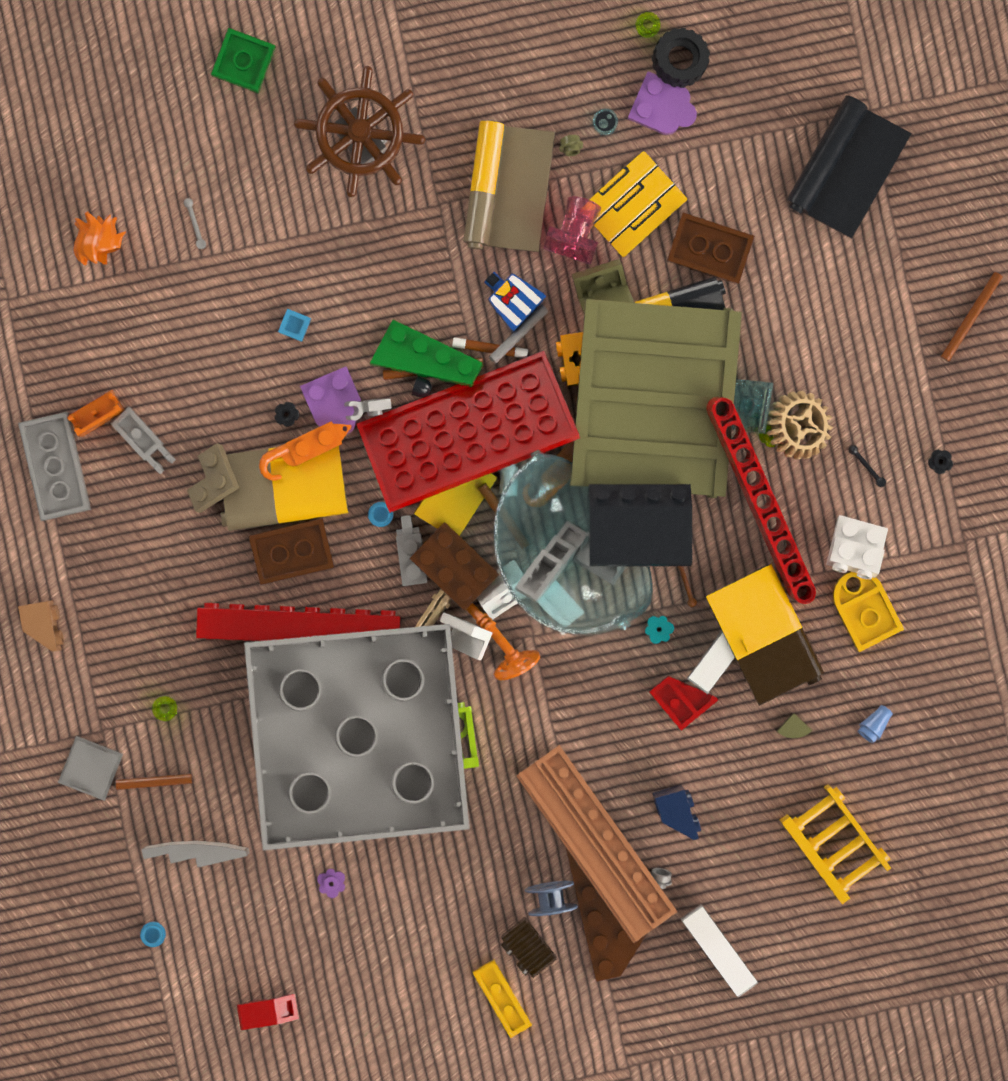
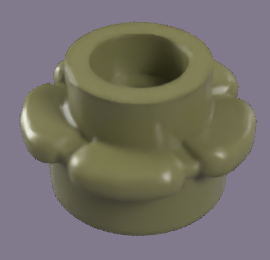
(571, 145)

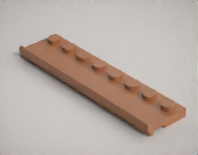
(596, 844)

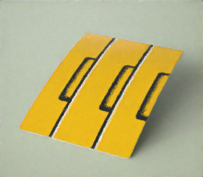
(635, 203)

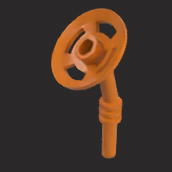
(512, 657)

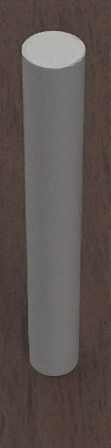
(518, 334)

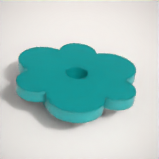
(666, 629)

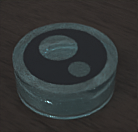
(605, 122)

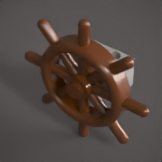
(358, 132)

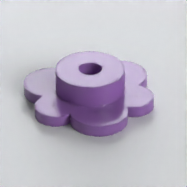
(330, 876)

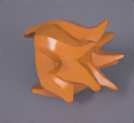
(96, 239)

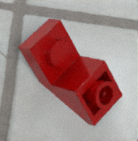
(267, 1012)

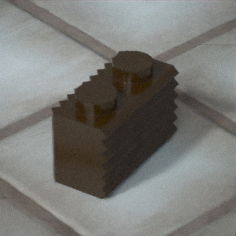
(528, 948)

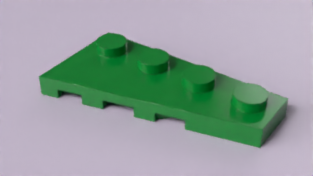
(418, 354)

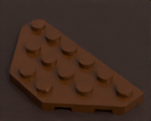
(607, 941)

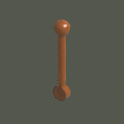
(692, 602)

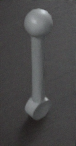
(200, 243)

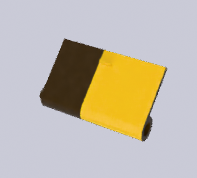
(765, 635)

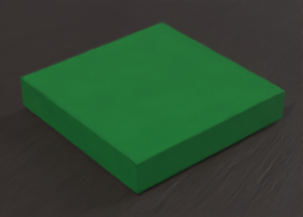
(243, 60)

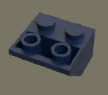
(674, 810)

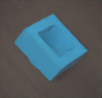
(294, 325)

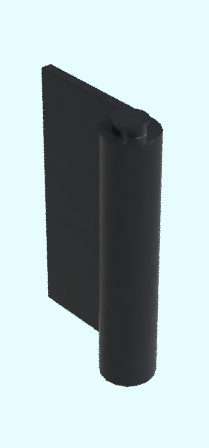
(848, 167)

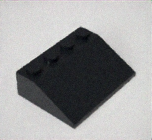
(639, 525)

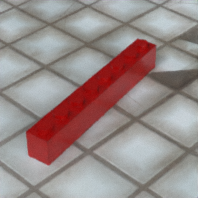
(286, 623)

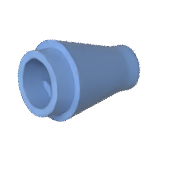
(875, 724)

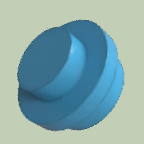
(379, 514)
(153, 934)

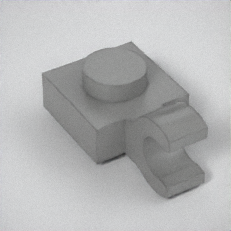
(372, 407)

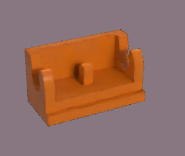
(96, 413)

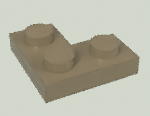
(218, 482)

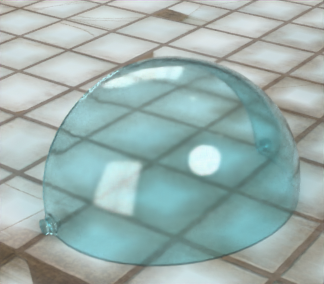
(526, 519)

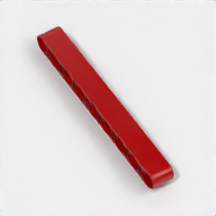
(771, 507)

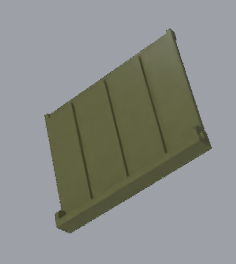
(648, 394)

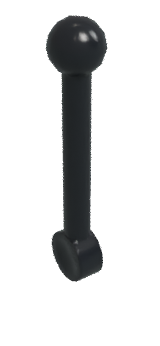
(880, 481)

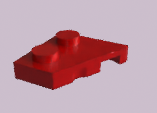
(681, 701)

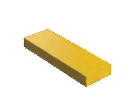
(502, 998)

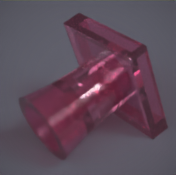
(573, 236)

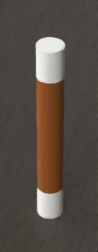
(487, 347)

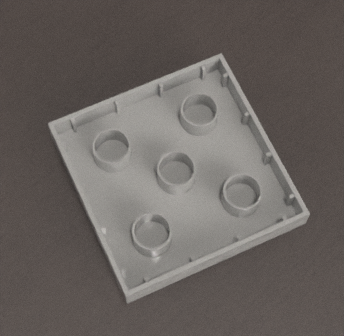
(356, 736)

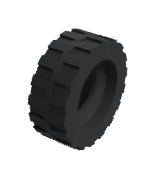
(694, 44)

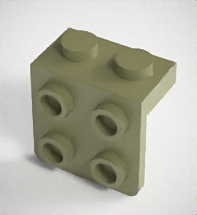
(602, 283)

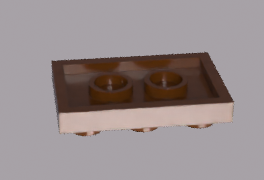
(710, 248)
(291, 551)
(454, 566)

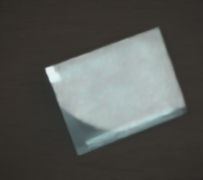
(753, 404)

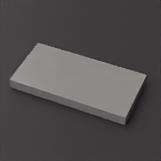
(54, 466)

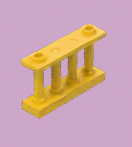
(811, 845)

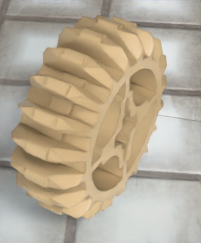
(810, 418)

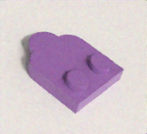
(662, 106)
(327, 398)

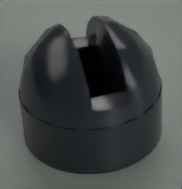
(421, 387)

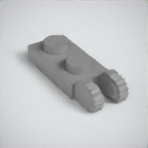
(141, 438)

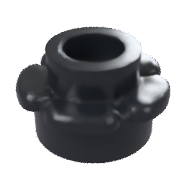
(293, 414)
(934, 464)

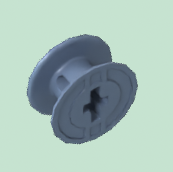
(551, 898)

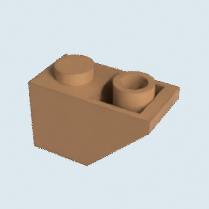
(40, 623)

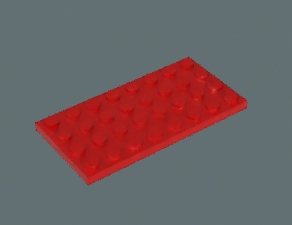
(467, 431)

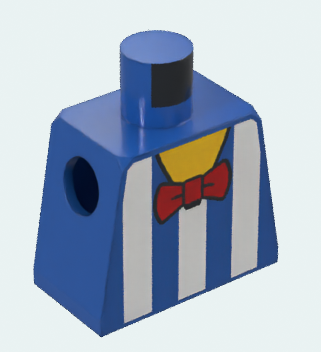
(513, 299)

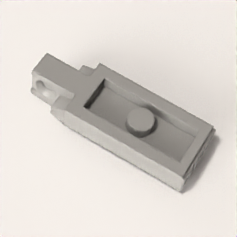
(408, 542)

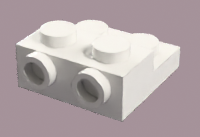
(857, 547)

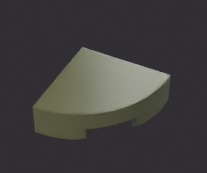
(794, 727)

